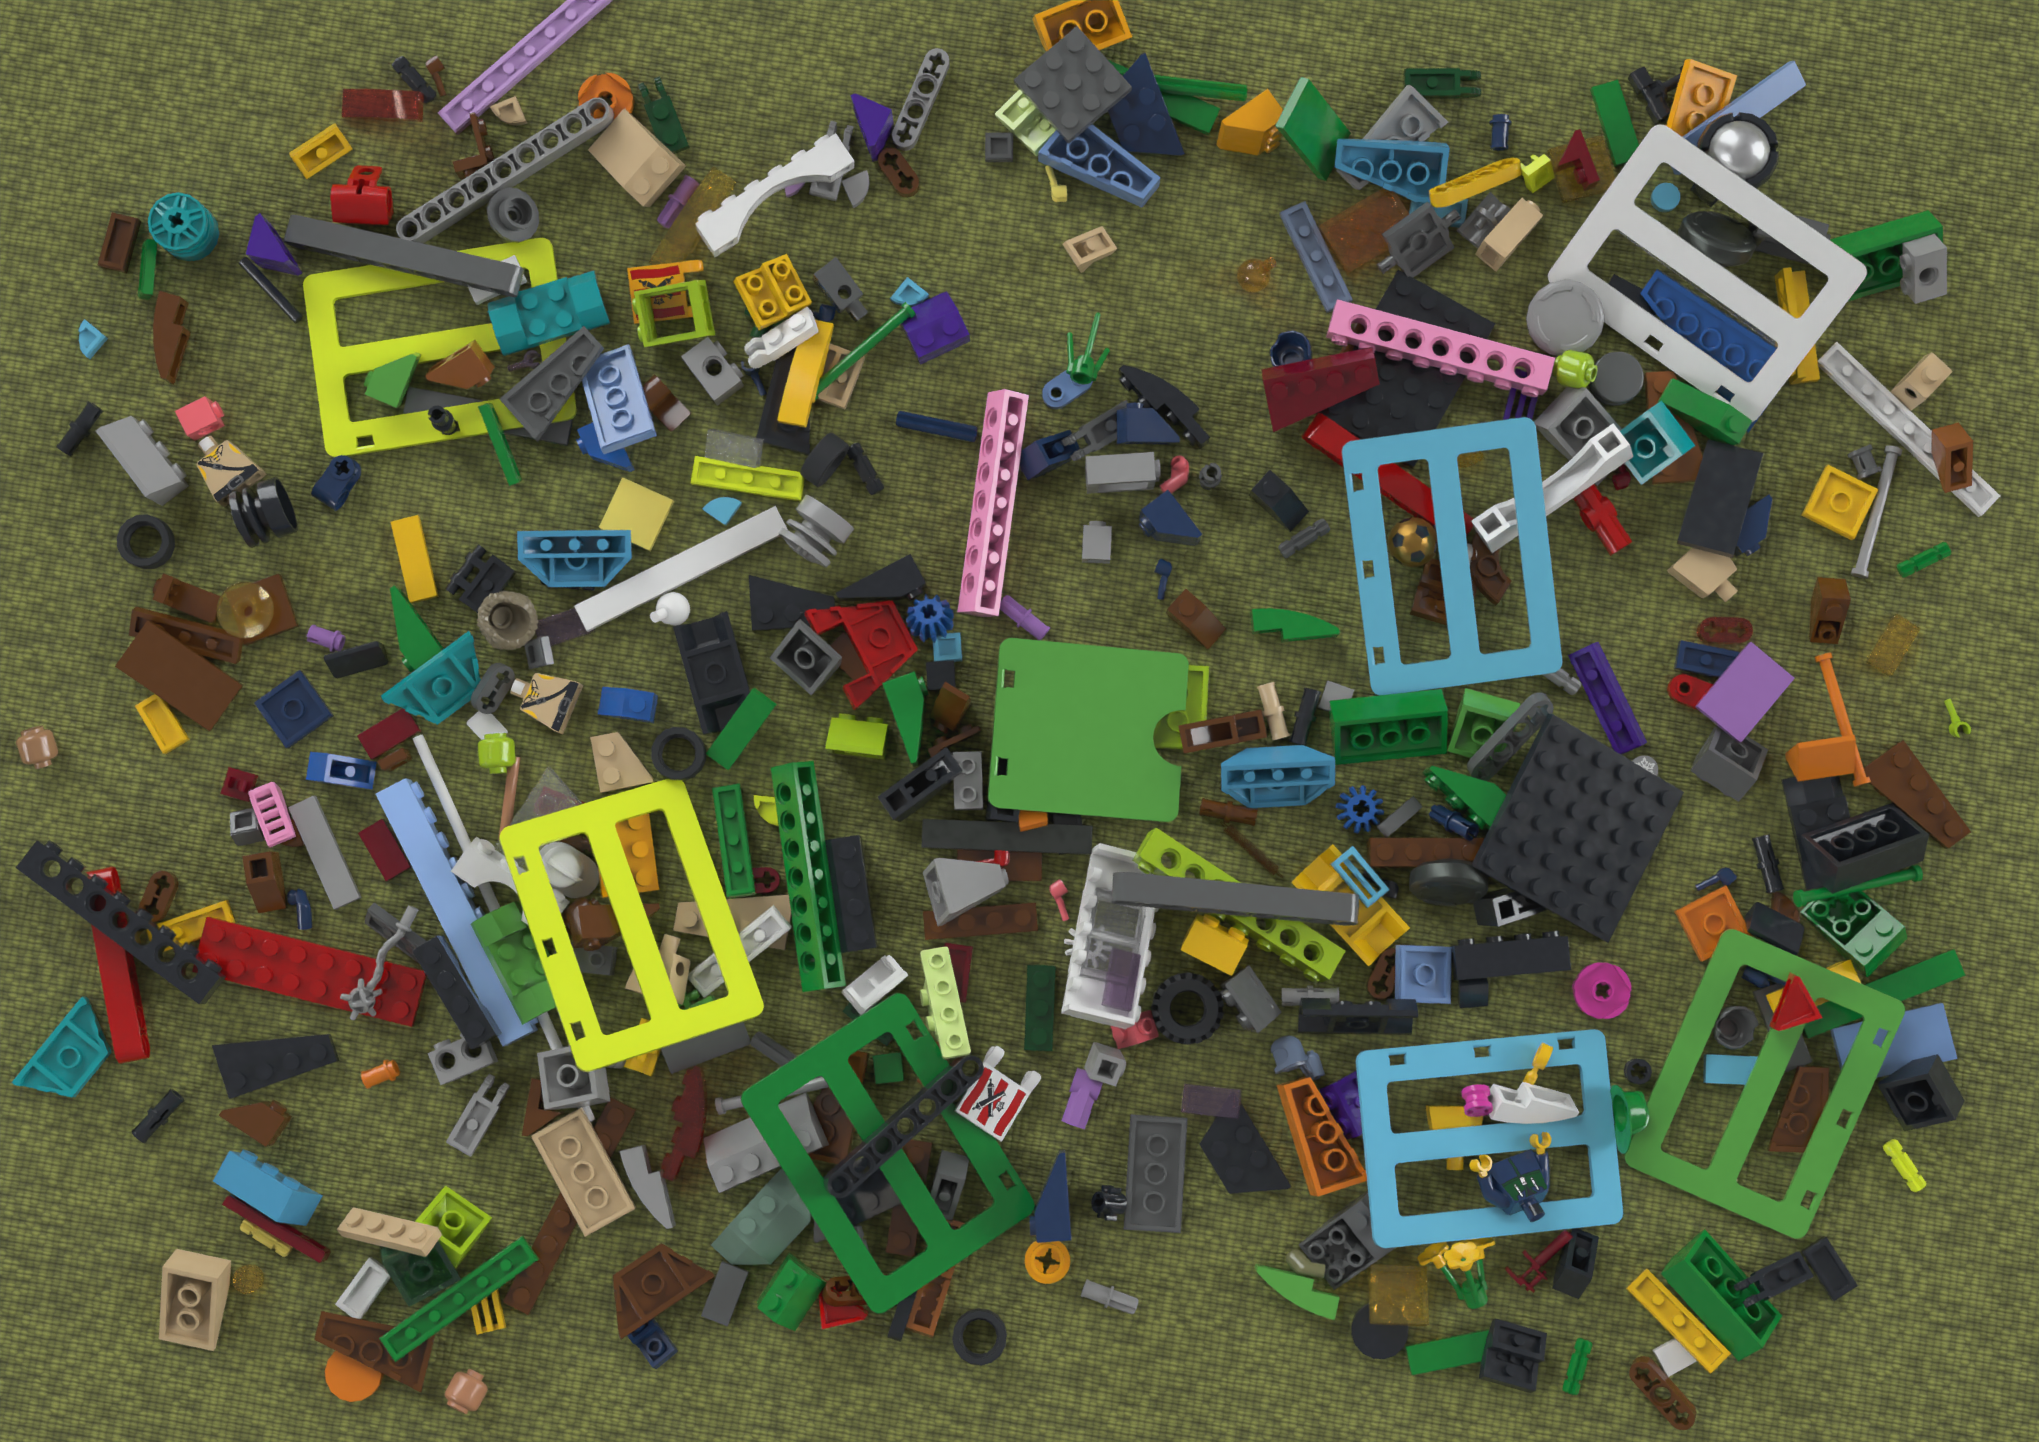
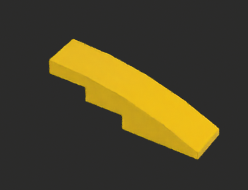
(805, 376)

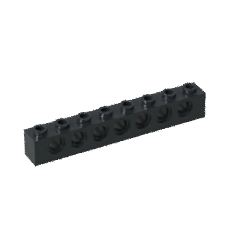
(36, 867)

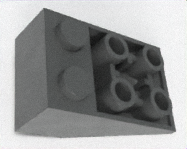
(1250, 999)
(1345, 1243)

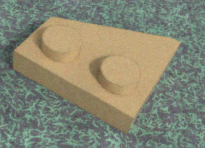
(617, 764)

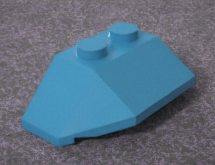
(575, 556)
(1277, 776)

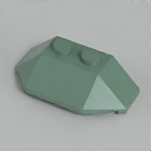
(764, 1225)

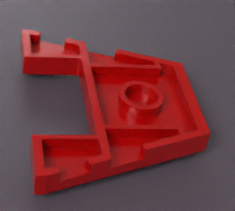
(877, 637)

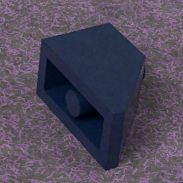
(1143, 426)
(1046, 455)
(1754, 527)

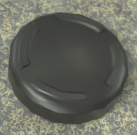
(1718, 237)
(1448, 882)

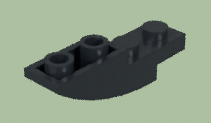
(1160, 394)

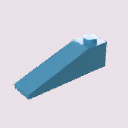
(1395, 165)

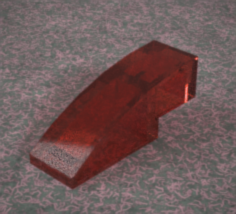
(383, 104)

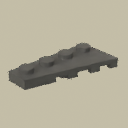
(548, 387)

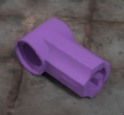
(1083, 1094)

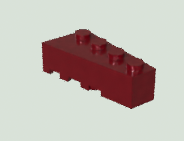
(1317, 383)

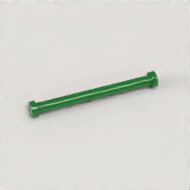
(865, 347)
(1913, 873)

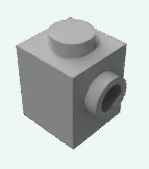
(1105, 1064)

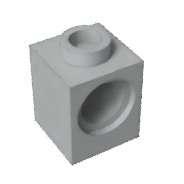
(1096, 543)

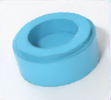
(1665, 197)

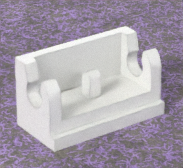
(874, 984)

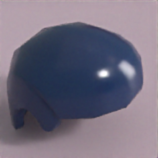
(1290, 348)

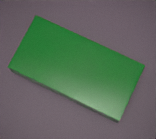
(147, 269)

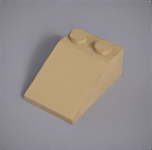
(636, 158)
(193, 1298)

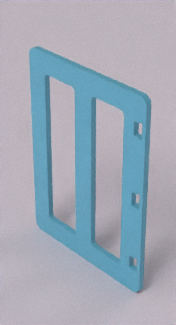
(1441, 450)
(1386, 1149)

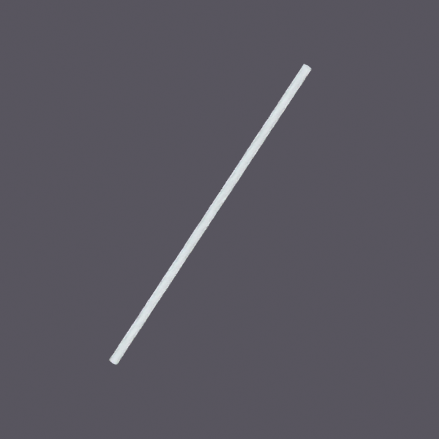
(485, 888)

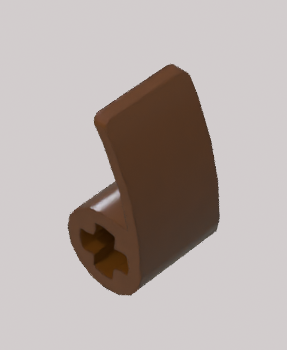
(664, 404)

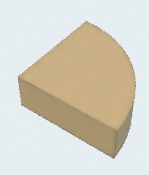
(509, 112)

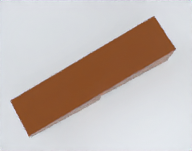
(930, 1300)

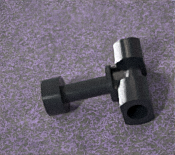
(1654, 92)

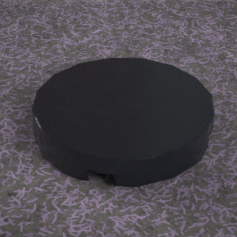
(1375, 1339)

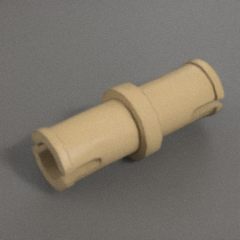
(1273, 711)

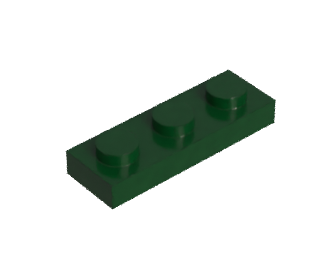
(1039, 1008)

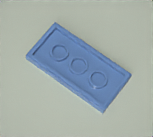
(617, 400)
(1920, 1035)

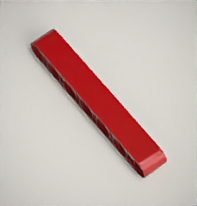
(1393, 481)
(120, 985)

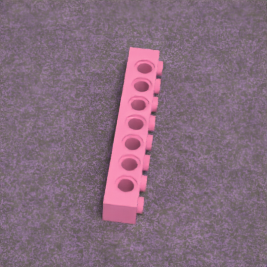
(1537, 365)
(993, 503)

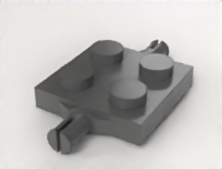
(1418, 240)

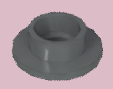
(522, 210)

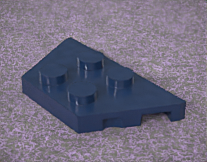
(1142, 115)

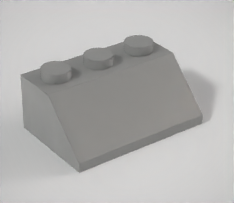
(144, 459)

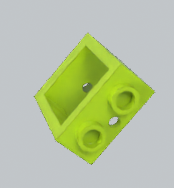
(700, 309)

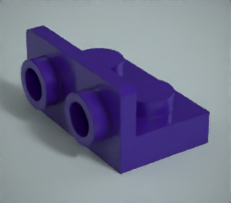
(1344, 1104)

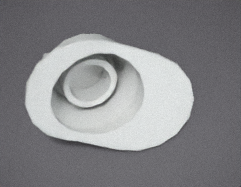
(569, 869)

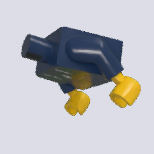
(1517, 1181)

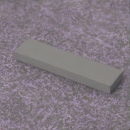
(324, 852)

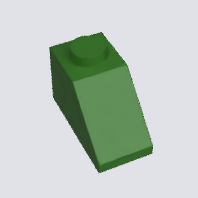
(392, 380)

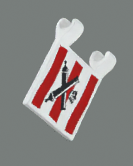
(994, 1098)

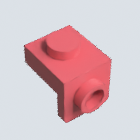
(1142, 1031)

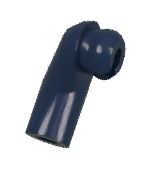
(304, 911)

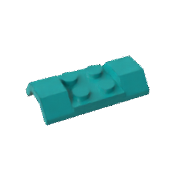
(547, 313)

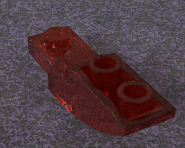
(692, 1112)

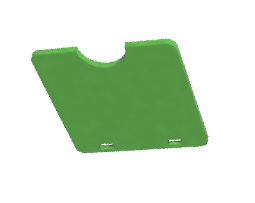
(1085, 730)

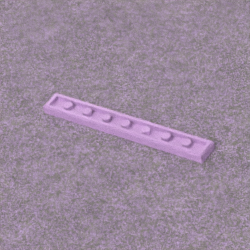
(519, 61)

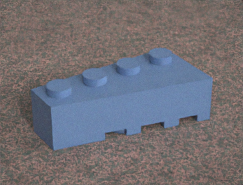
(1102, 164)

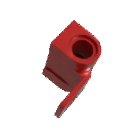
(361, 198)

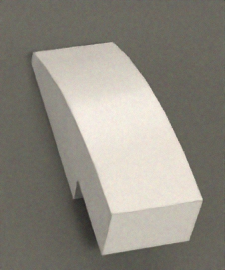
(1530, 1104)

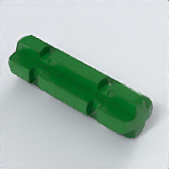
(1923, 559)
(1577, 1366)

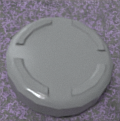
(1565, 317)

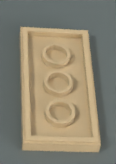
(583, 1171)

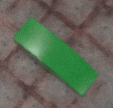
(1291, 625)

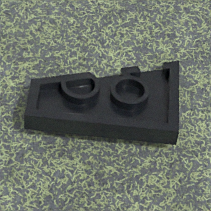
(781, 605)

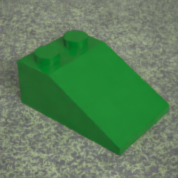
(908, 707)

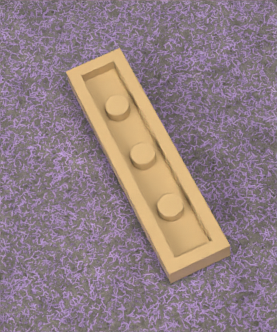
(389, 1231)

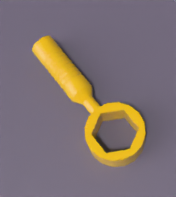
(1539, 1062)

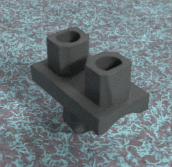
(1483, 220)

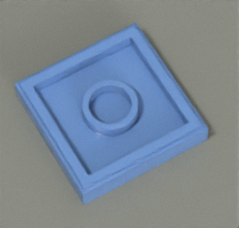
(1423, 973)

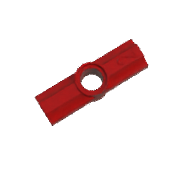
(1600, 517)

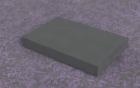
(705, 1047)

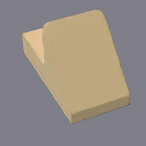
(1089, 247)

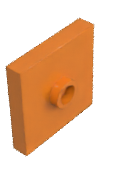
(1708, 918)

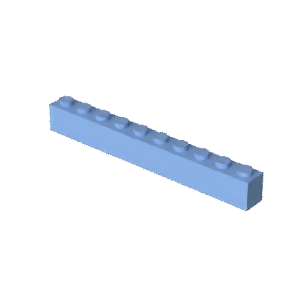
(450, 900)

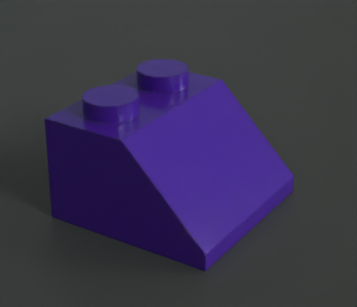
(935, 328)

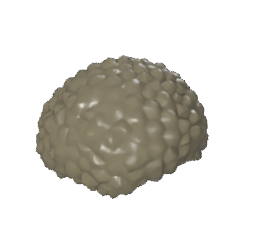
(507, 620)

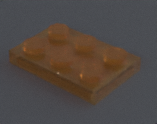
(1358, 231)

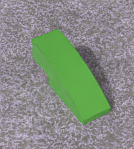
(1299, 1291)

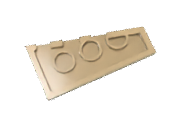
(743, 912)

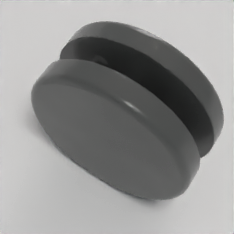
(1617, 379)

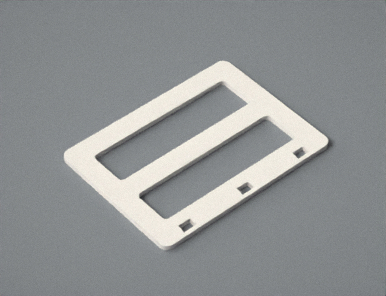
(1792, 334)

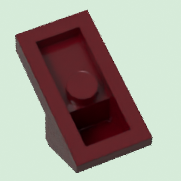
(1578, 155)

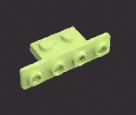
(943, 1003)

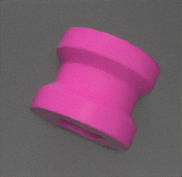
(1477, 1100)

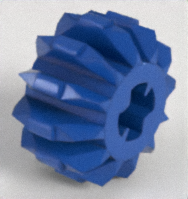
(930, 618)
(1364, 817)

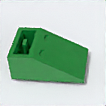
(1475, 797)
(1857, 929)

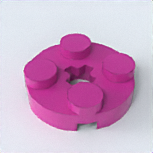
(1618, 992)

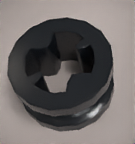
(1641, 1063)

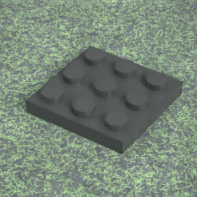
(1072, 84)

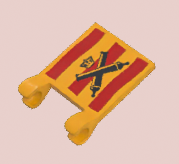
(669, 305)

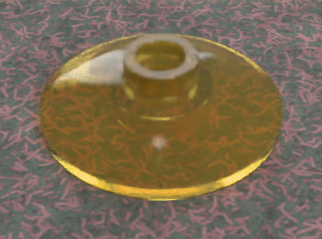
(232, 605)

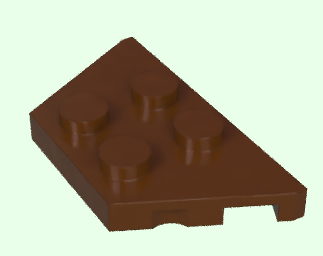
(653, 1286)

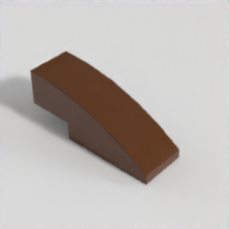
(168, 334)
(1222, 731)

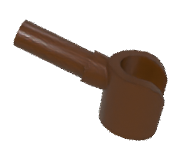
(434, 66)

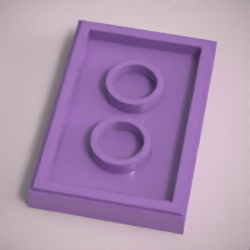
(1744, 692)

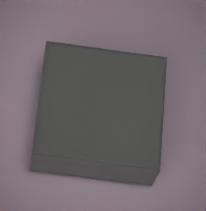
(998, 147)
(539, 652)

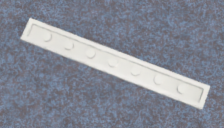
(1897, 420)
(680, 569)

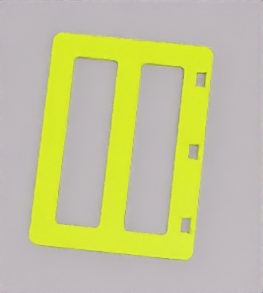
(335, 362)
(668, 1021)

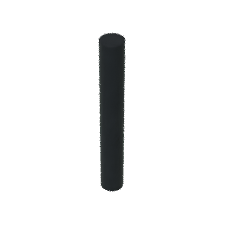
(270, 290)

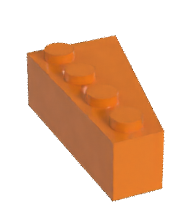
(1318, 1139)

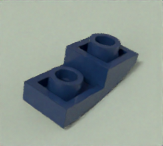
(653, 1343)

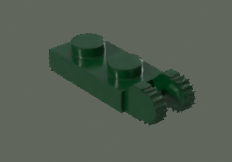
(1442, 82)
(664, 118)

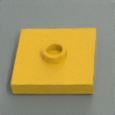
(1839, 502)

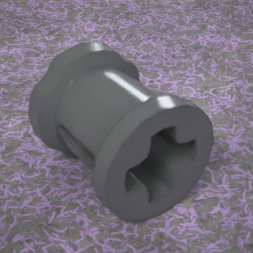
(1864, 462)

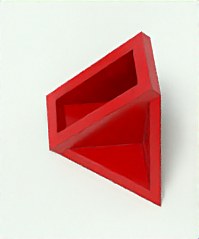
(1794, 1006)
(842, 1315)

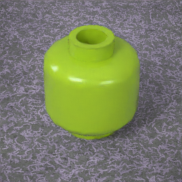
(1574, 369)
(496, 752)

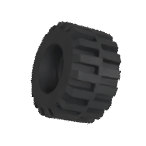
(1212, 1008)

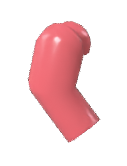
(1179, 474)

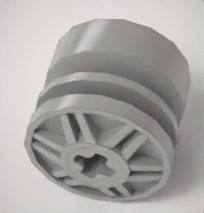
(816, 531)

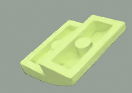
(1025, 122)

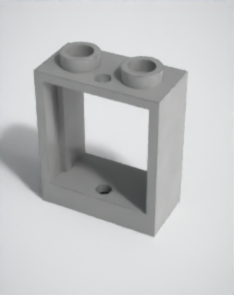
(1121, 472)

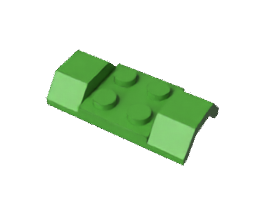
(515, 960)

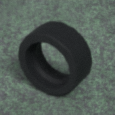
(824, 459)
(126, 532)
(666, 736)
(961, 1349)

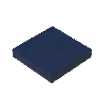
(293, 709)

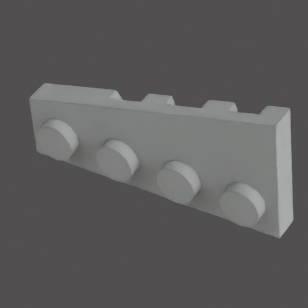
(1406, 119)

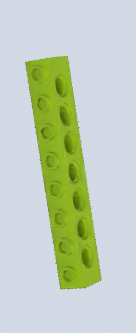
(1325, 953)

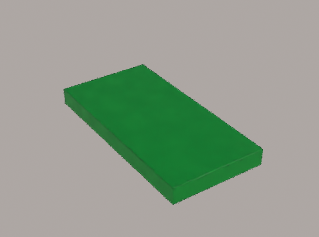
(1312, 128)

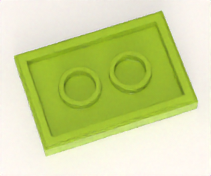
(1167, 732)

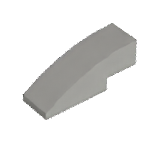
(648, 1185)

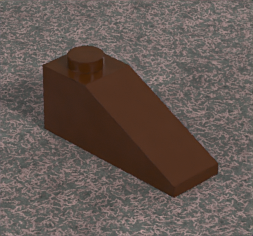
(949, 708)
(597, 925)

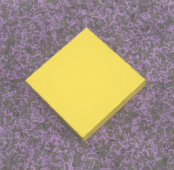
(639, 511)

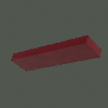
(280, 1230)

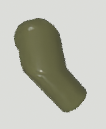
(1302, 1266)

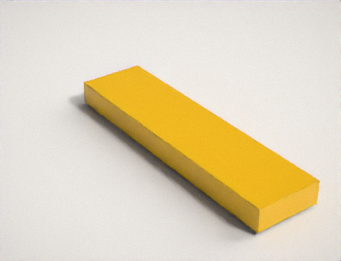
(1678, 1321)

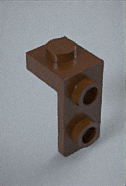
(469, 165)
(186, 598)
(963, 734)

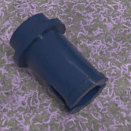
(1500, 128)

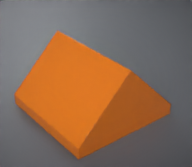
(1822, 758)

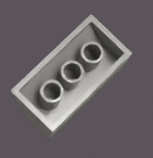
(742, 1154)

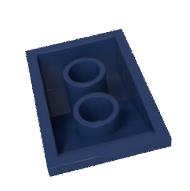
(1052, 1209)

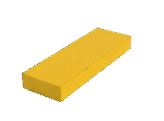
(414, 559)
(191, 925)

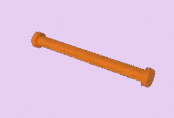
(1840, 713)

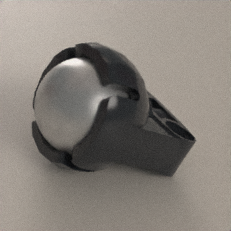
(1741, 145)

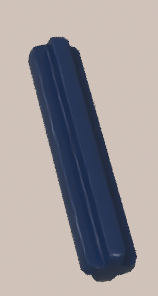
(936, 426)

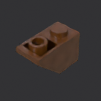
(1828, 610)
(265, 881)

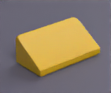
(320, 151)

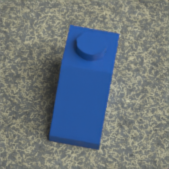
(589, 444)
(628, 704)
(341, 770)

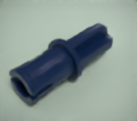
(1454, 822)

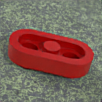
(1696, 690)

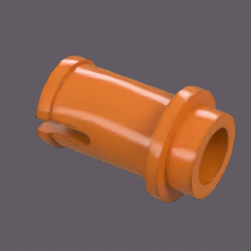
(387, 1071)

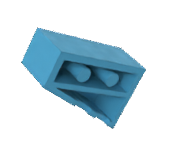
(267, 1189)

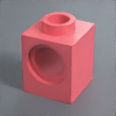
(200, 418)

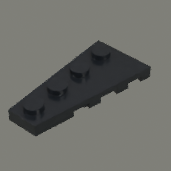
(770, 430)
(267, 1062)

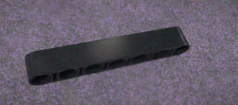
(889, 1127)

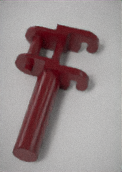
(1540, 1260)

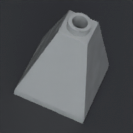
(961, 885)

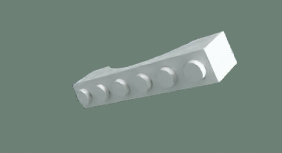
(821, 163)
(1589, 465)

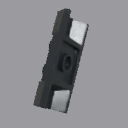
(713, 670)
(1811, 807)
(1344, 1017)

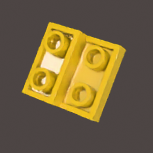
(772, 292)

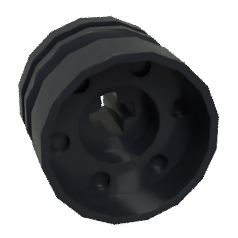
(257, 514)

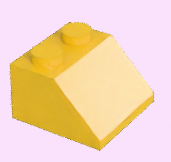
(1215, 943)

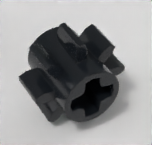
(1109, 1203)

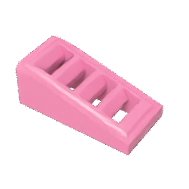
(266, 797)

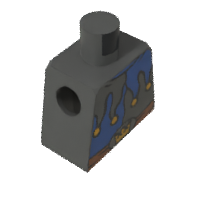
(834, 278)

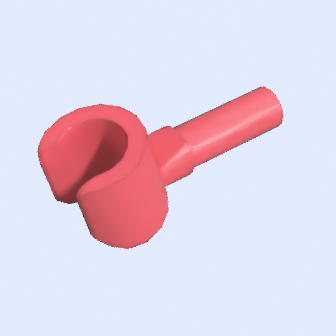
(1057, 890)

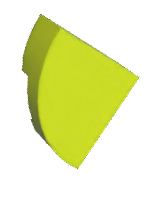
(766, 808)

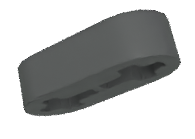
(492, 688)
(1399, 816)

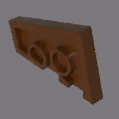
(1801, 1109)

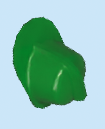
(1629, 1115)

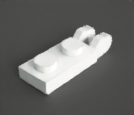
(781, 338)

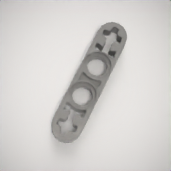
(917, 98)

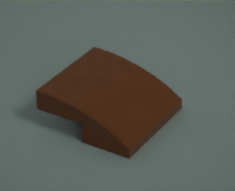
(1429, 596)

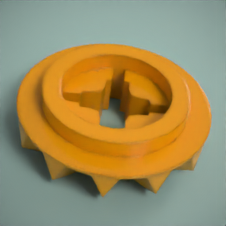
(1055, 1271)

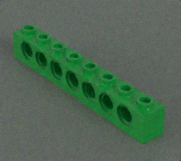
(808, 876)

